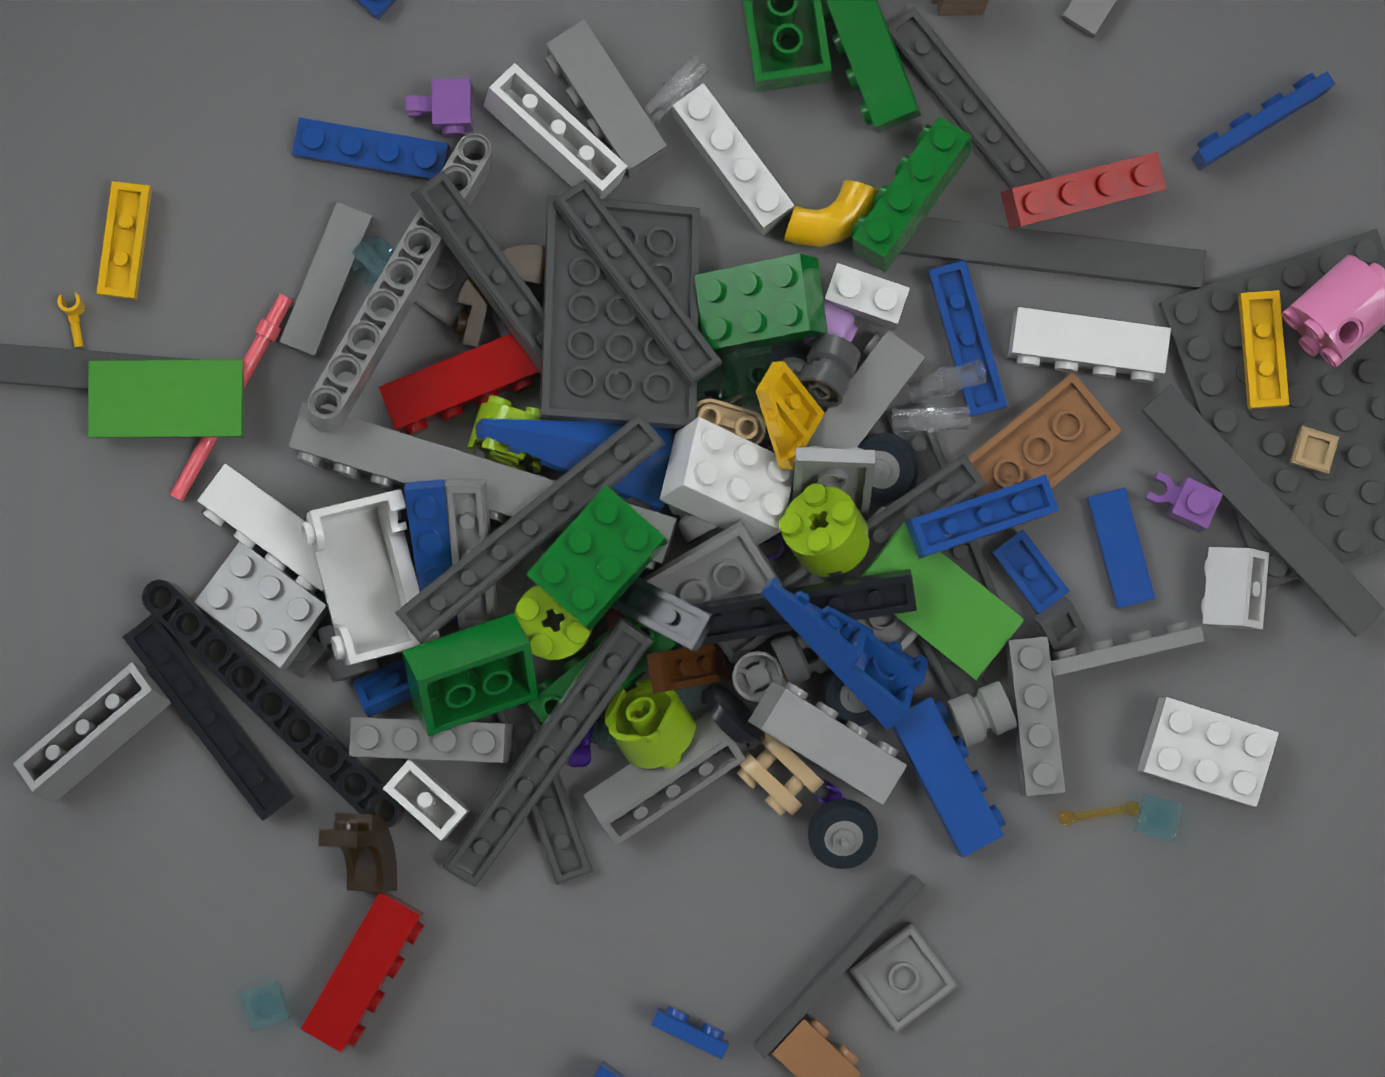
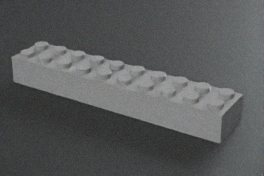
(399, 458)

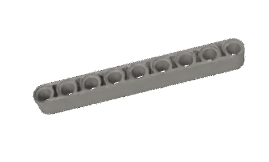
(392, 296)

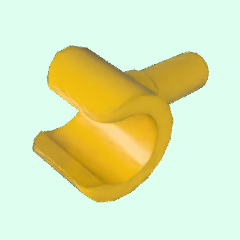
(74, 317)

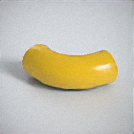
(834, 222)

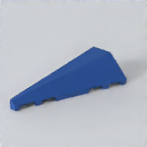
(568, 442)
(870, 668)

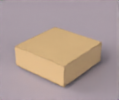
(1314, 450)

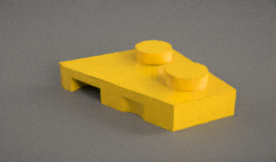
(788, 412)

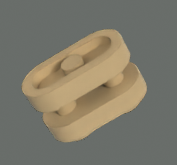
(733, 418)
(781, 797)

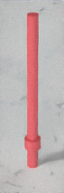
(266, 331)

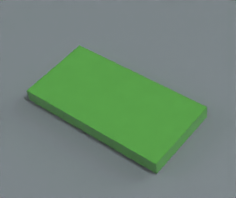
(166, 399)
(952, 607)

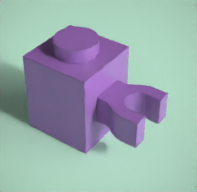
(449, 106)
(1188, 503)

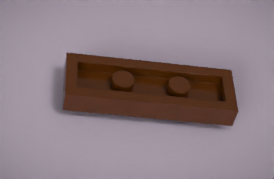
(686, 668)

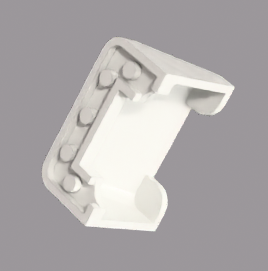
(364, 574)

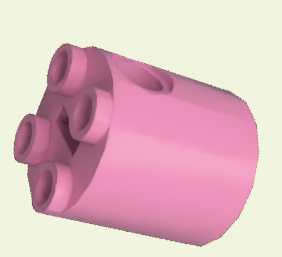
(1340, 310)

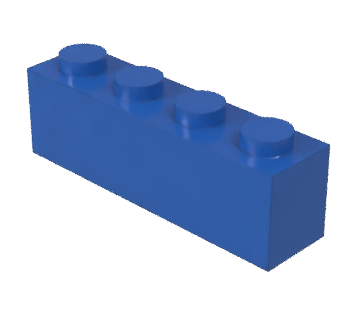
(947, 778)

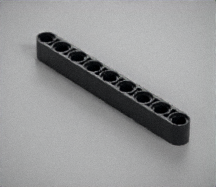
(255, 696)

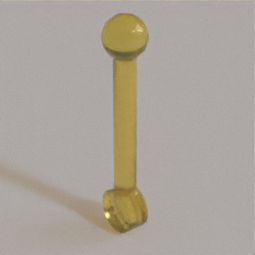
(1067, 817)

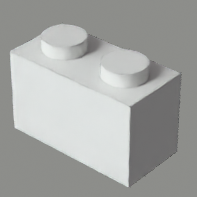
(867, 296)
(1235, 588)
(426, 799)

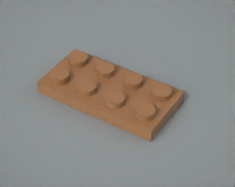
(1046, 438)

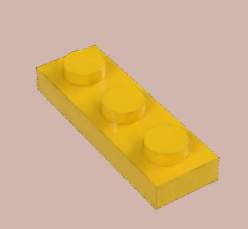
(124, 240)
(1263, 349)

